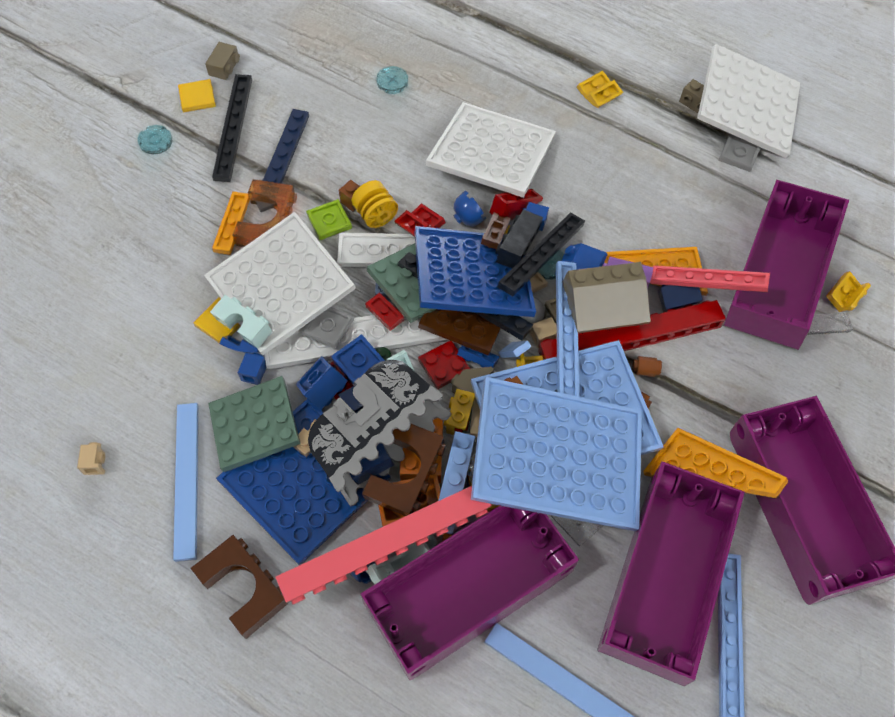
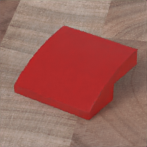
(422, 217)

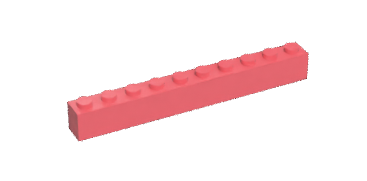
(378, 545)

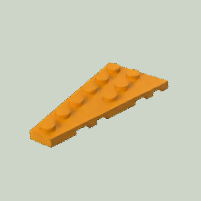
(717, 464)

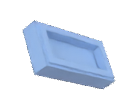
(514, 349)

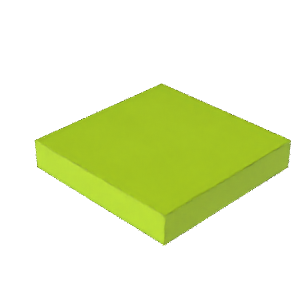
(329, 219)

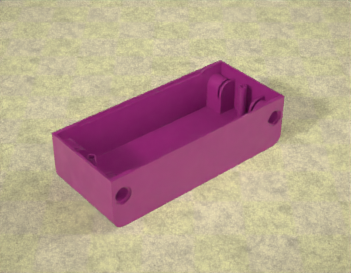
(796, 249)
(823, 512)
(672, 574)
(467, 585)

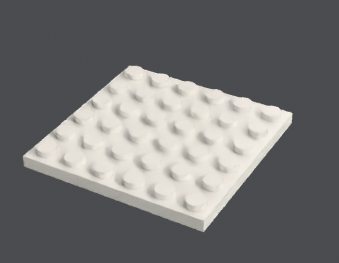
(749, 101)
(491, 149)
(282, 278)

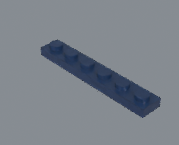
(286, 146)

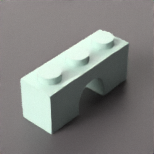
(230, 312)

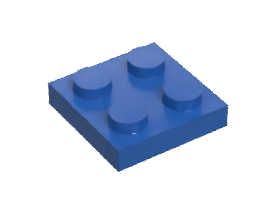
(356, 358)

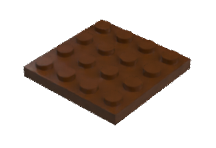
(462, 328)

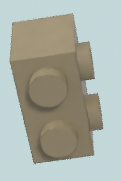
(692, 95)

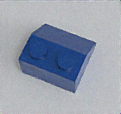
(584, 256)
(321, 383)

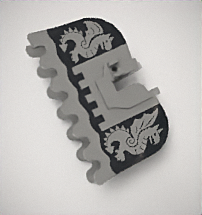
(391, 399)

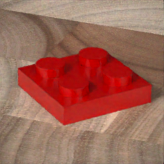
(442, 364)

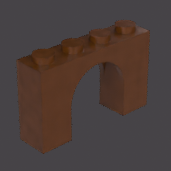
(405, 497)
(266, 599)

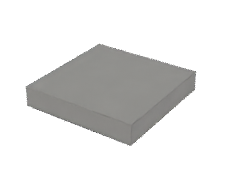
(739, 153)
(328, 327)

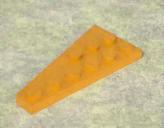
(673, 257)

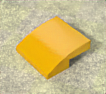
(599, 89)

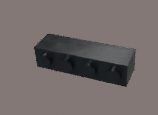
(518, 239)

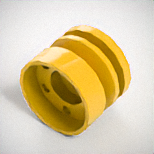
(374, 204)

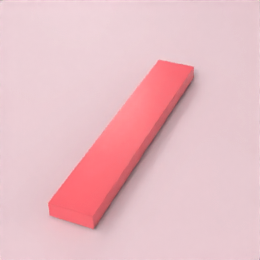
(710, 278)

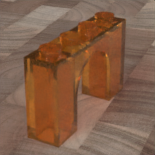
(267, 192)

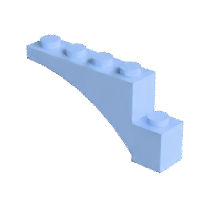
(457, 467)

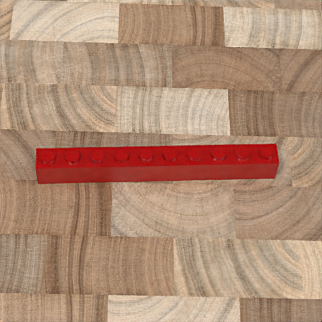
(662, 328)

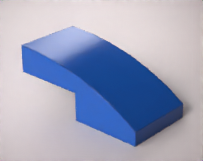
(234, 344)

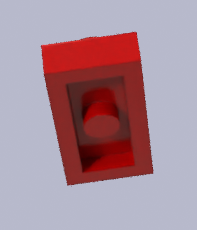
(384, 311)

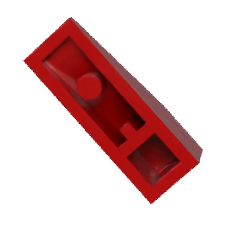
(512, 205)

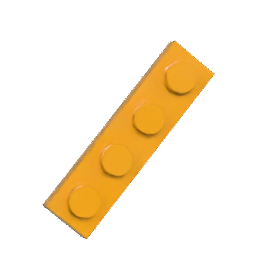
(234, 212)

